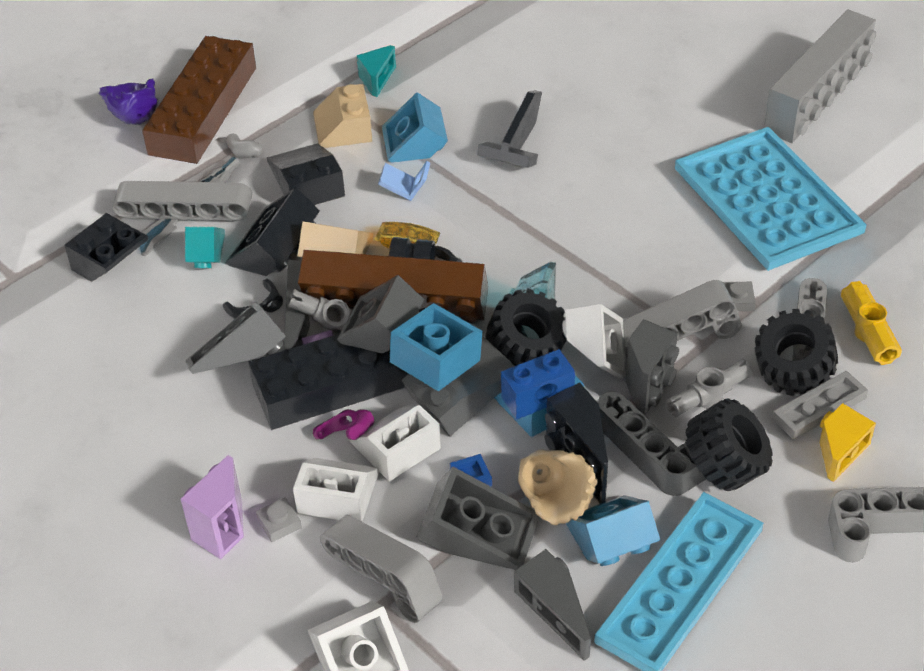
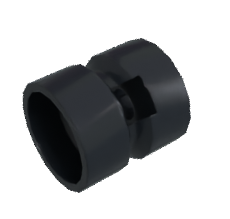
(405, 248)

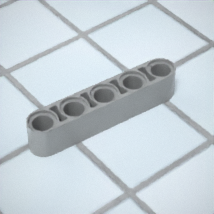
(182, 200)

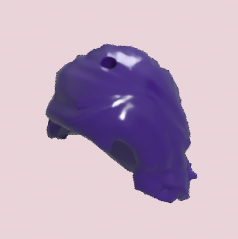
(131, 101)

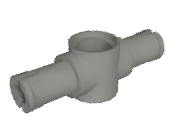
(318, 309)
(709, 387)

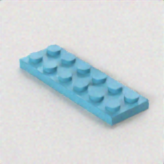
(678, 584)

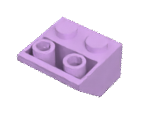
(215, 509)

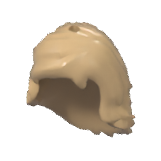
(560, 488)

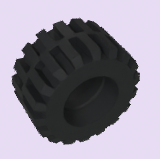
(530, 311)
(794, 330)
(729, 445)

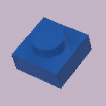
(474, 467)

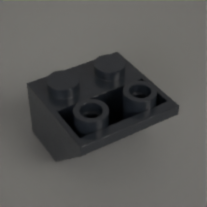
(102, 246)

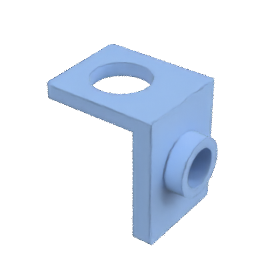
(401, 182)

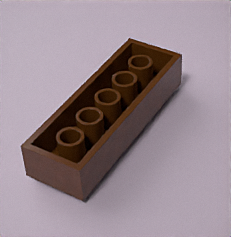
(199, 99)
(347, 276)

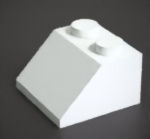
(598, 336)
(358, 641)

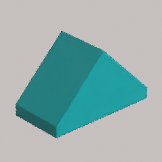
(376, 68)

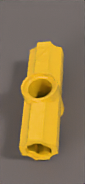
(871, 323)

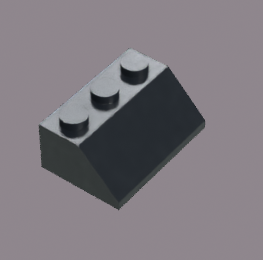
(274, 235)

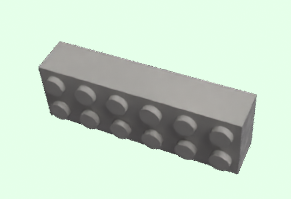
(820, 75)

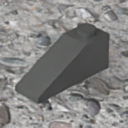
(550, 592)

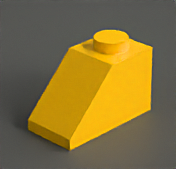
(843, 438)

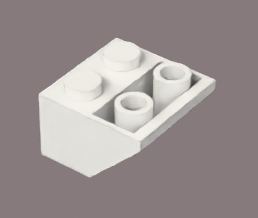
(400, 440)
(334, 489)

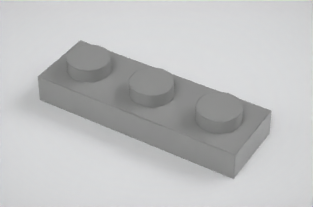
(810, 408)

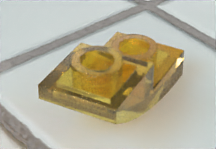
(404, 230)

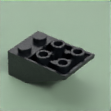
(576, 427)

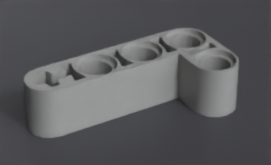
(691, 313)
(870, 511)
(387, 563)

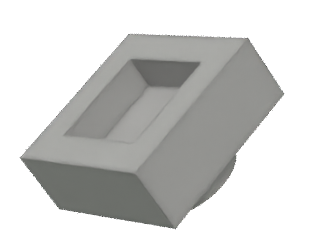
(742, 295)
(278, 519)

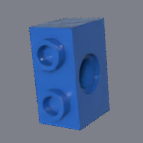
(531, 383)

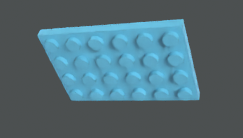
(769, 198)

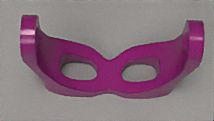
(361, 422)

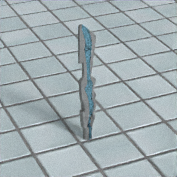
(164, 227)

